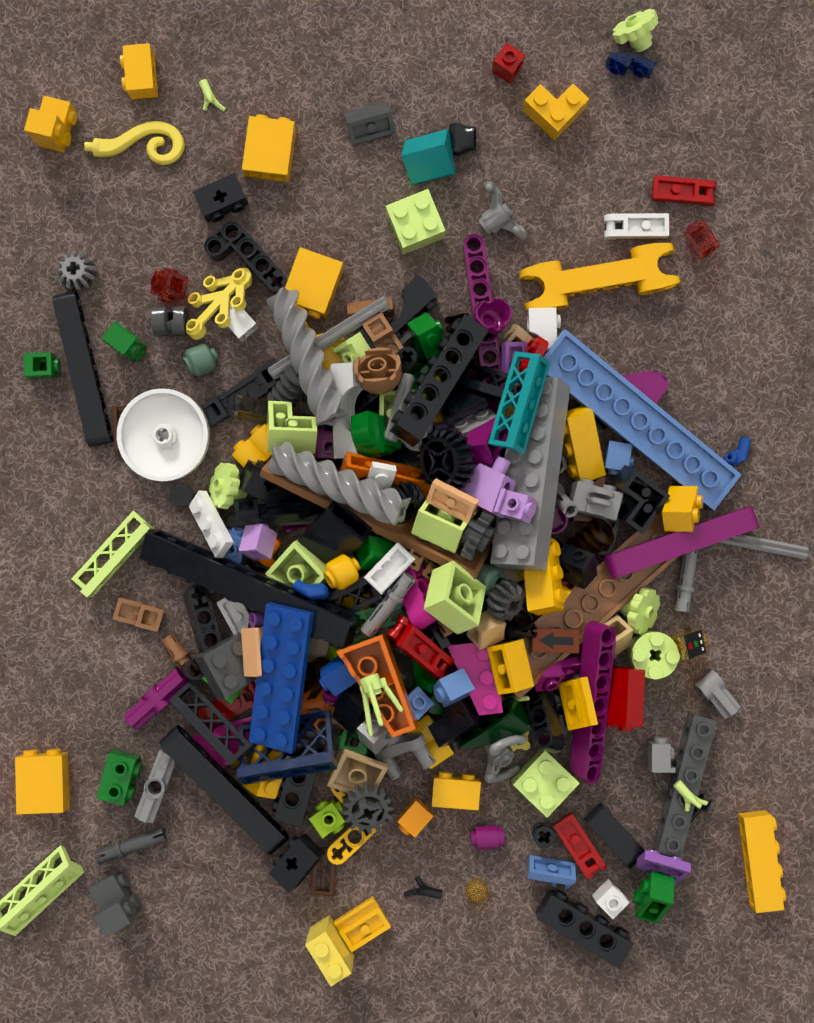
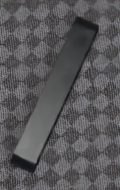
(81, 368)
(224, 789)

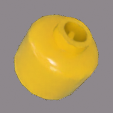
(341, 572)

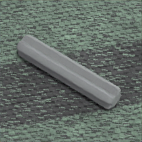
(404, 387)

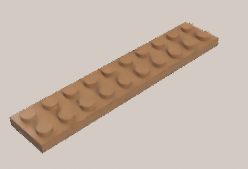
(399, 533)
(597, 602)

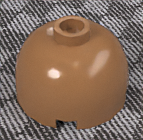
(378, 370)

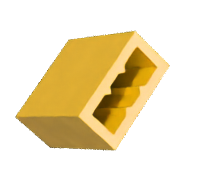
(269, 148)
(316, 280)
(42, 782)

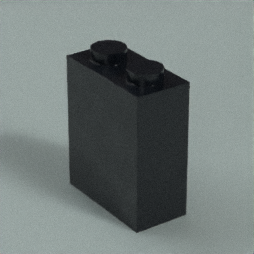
(335, 533)

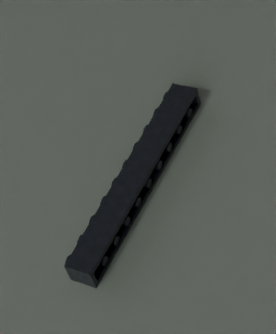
(244, 585)

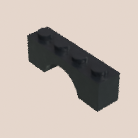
(417, 298)

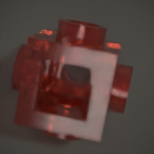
(168, 285)

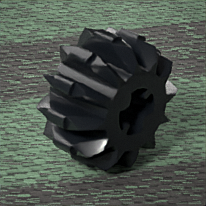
(412, 491)

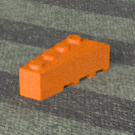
(377, 657)

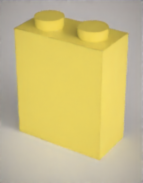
(329, 951)

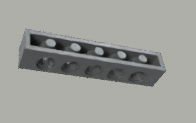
(689, 766)

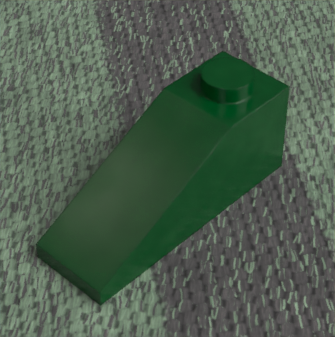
(498, 726)

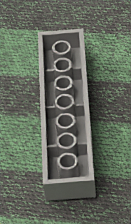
(536, 475)

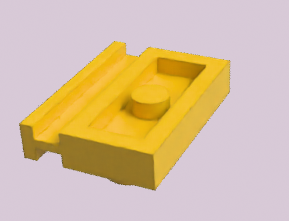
(577, 703)
(362, 924)

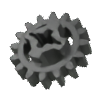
(478, 535)
(369, 805)

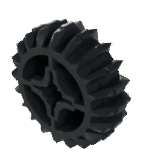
(451, 460)

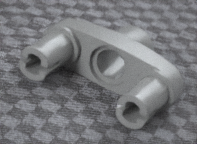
(401, 744)

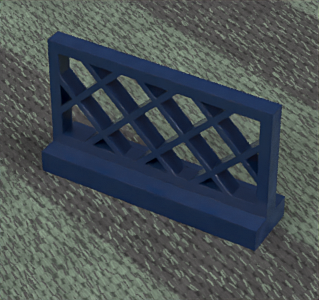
(292, 766)

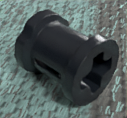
(540, 841)

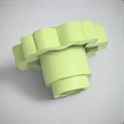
(637, 30)
(225, 486)
(642, 610)

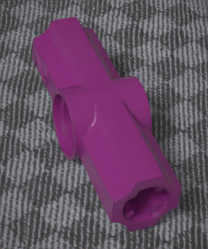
(155, 699)

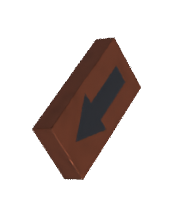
(555, 641)

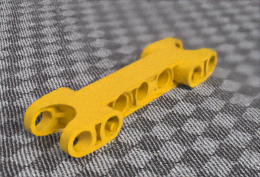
(639, 271)

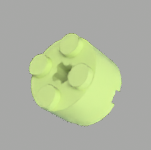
(666, 655)

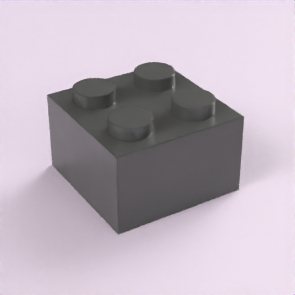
(224, 667)

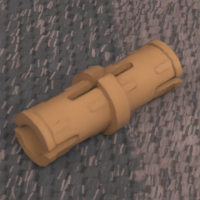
(178, 653)

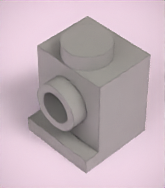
(660, 756)

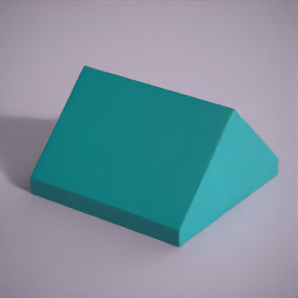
(428, 157)

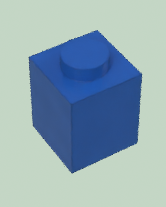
(336, 676)

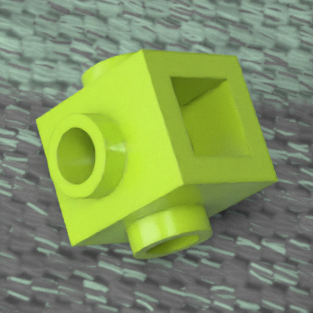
(322, 822)

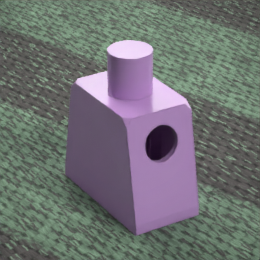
(488, 483)

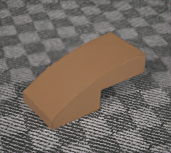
(381, 333)
(138, 614)

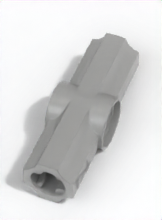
(152, 799)

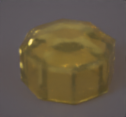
(476, 890)

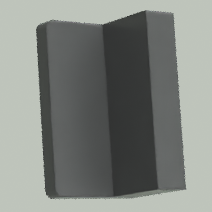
(369, 122)

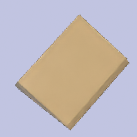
(355, 770)

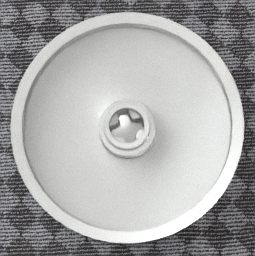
(163, 435)

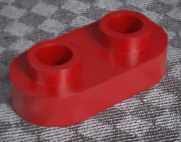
(535, 346)

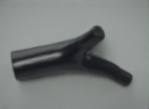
(424, 890)

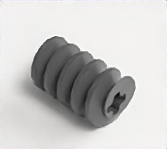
(287, 388)

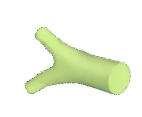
(208, 96)
(688, 796)

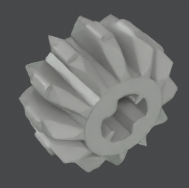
(81, 276)

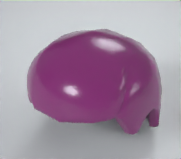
(493, 315)

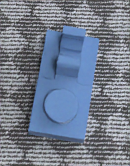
(551, 871)

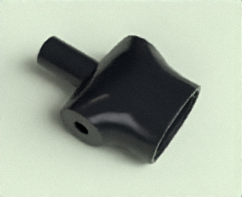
(462, 138)

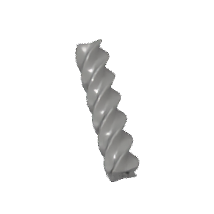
(306, 357)
(340, 486)

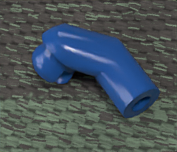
(740, 454)
(311, 591)

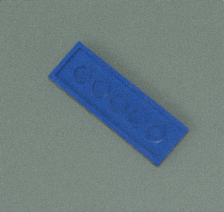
(282, 682)

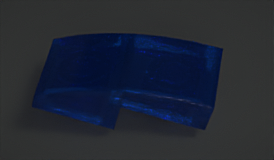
(620, 62)

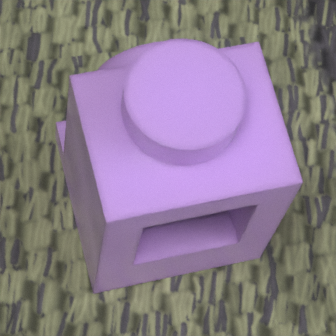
(515, 506)

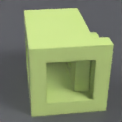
(352, 348)

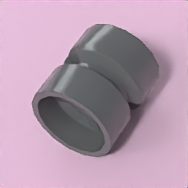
(169, 320)

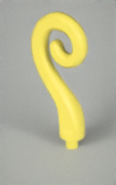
(116, 146)

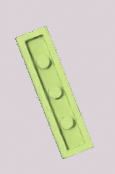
(103, 574)
(38, 896)

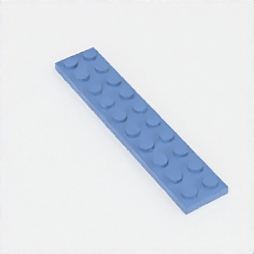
(640, 420)

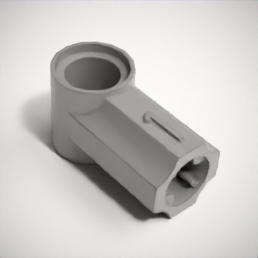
(715, 691)

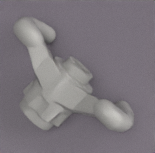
(499, 215)
(501, 755)

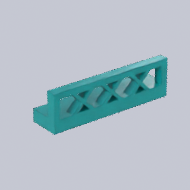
(527, 403)

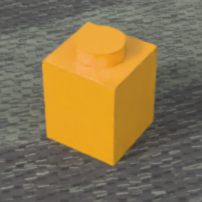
(414, 817)

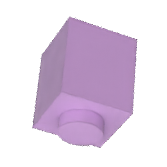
(258, 541)

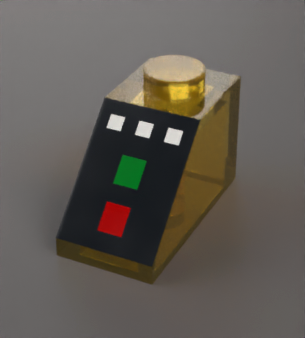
(690, 643)

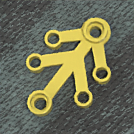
(238, 282)

